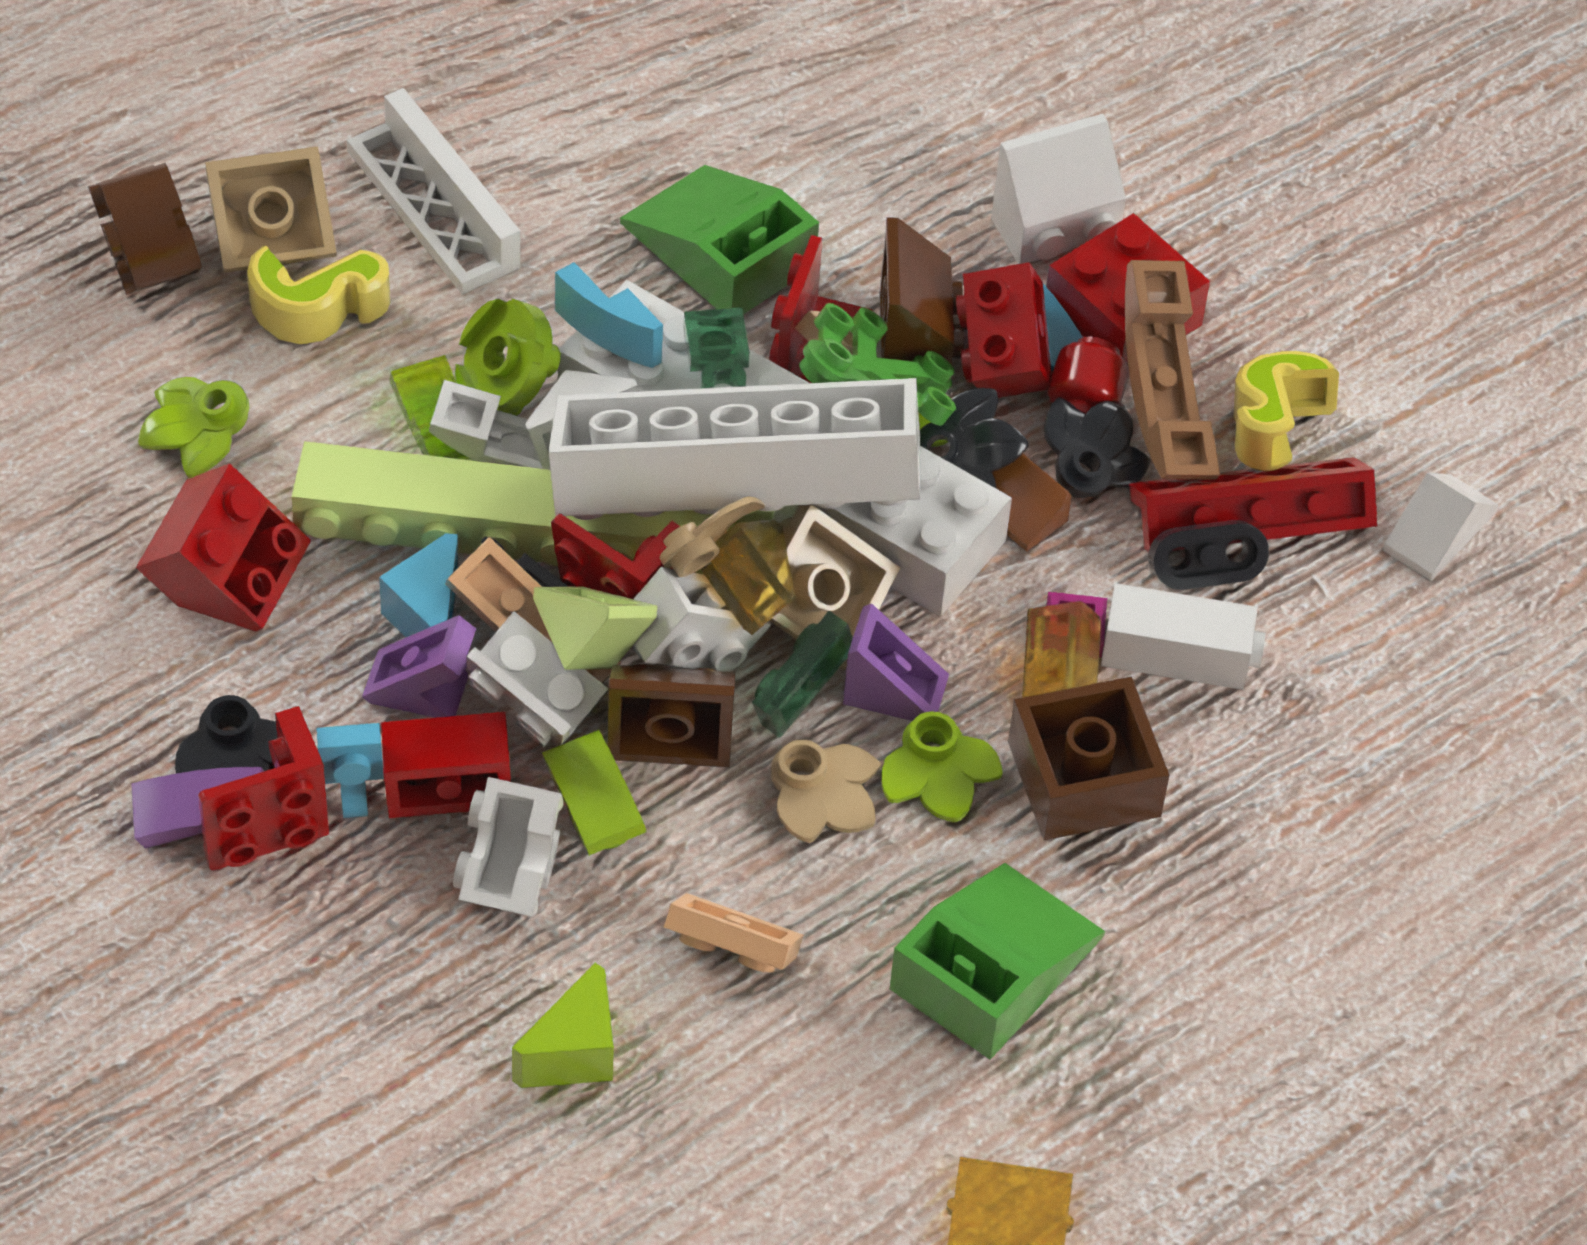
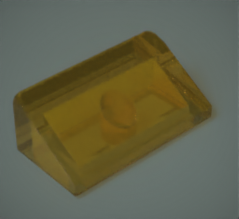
(1061, 648)

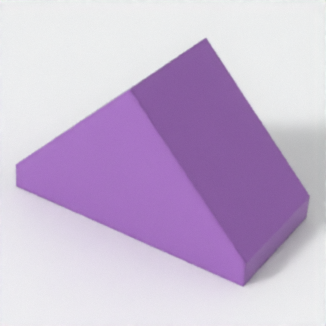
(890, 671)

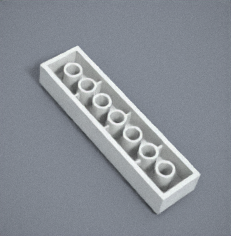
(934, 539)

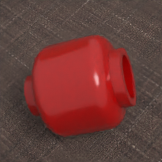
(1088, 373)

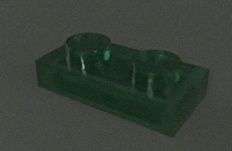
(815, 659)

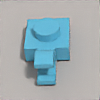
(350, 758)

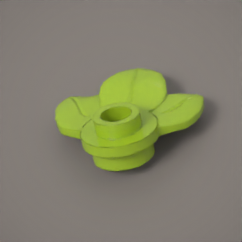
(192, 424)
(939, 774)

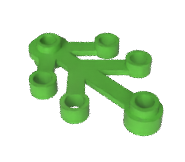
(831, 362)

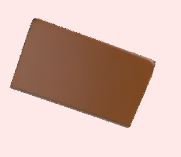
(1037, 502)

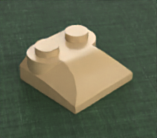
(271, 203)
(830, 572)

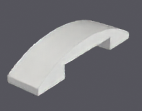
(474, 427)

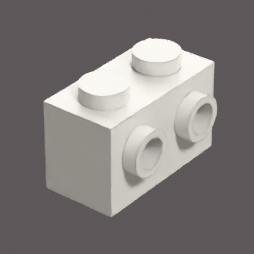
(691, 625)

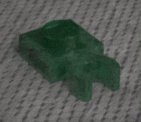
(717, 346)

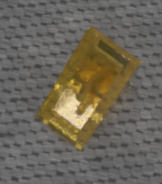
(752, 572)

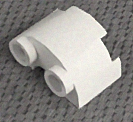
(512, 846)

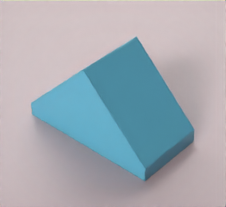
(415, 590)

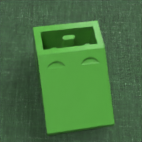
(724, 235)
(990, 957)

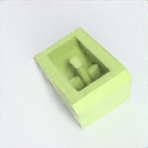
(590, 625)

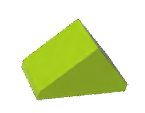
(570, 1040)

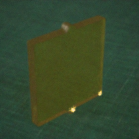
(1009, 1205)

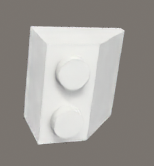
(1057, 189)

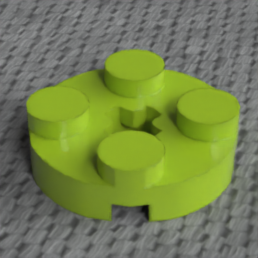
(528, 359)

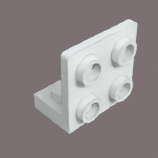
(529, 676)

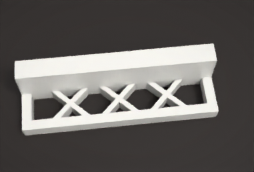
(448, 179)

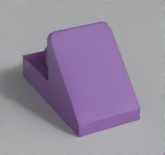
(423, 670)

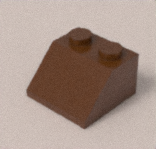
(917, 297)
(670, 715)

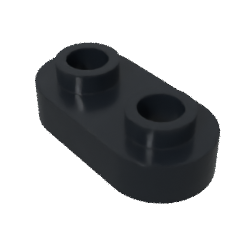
(1206, 554)

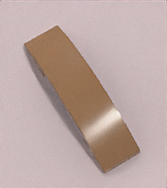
(1162, 371)

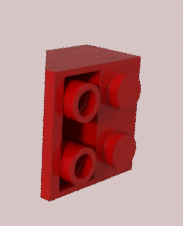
(224, 550)

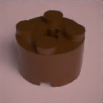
(145, 227)

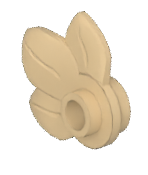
(694, 547)
(830, 792)

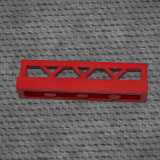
(1277, 502)

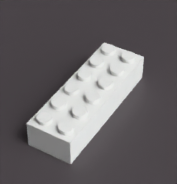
(730, 443)

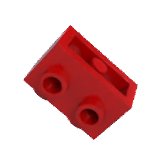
(1005, 330)
(442, 762)

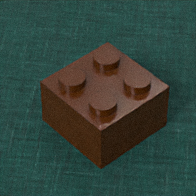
(1088, 758)

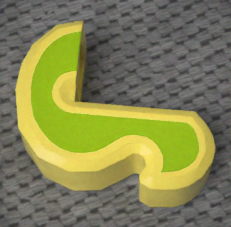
(320, 301)
(1270, 394)

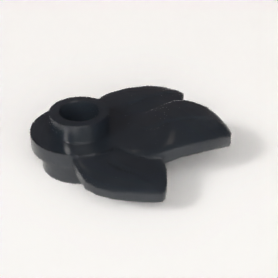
(975, 437)
(1096, 441)
(227, 749)

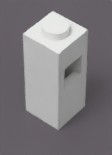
(1182, 636)

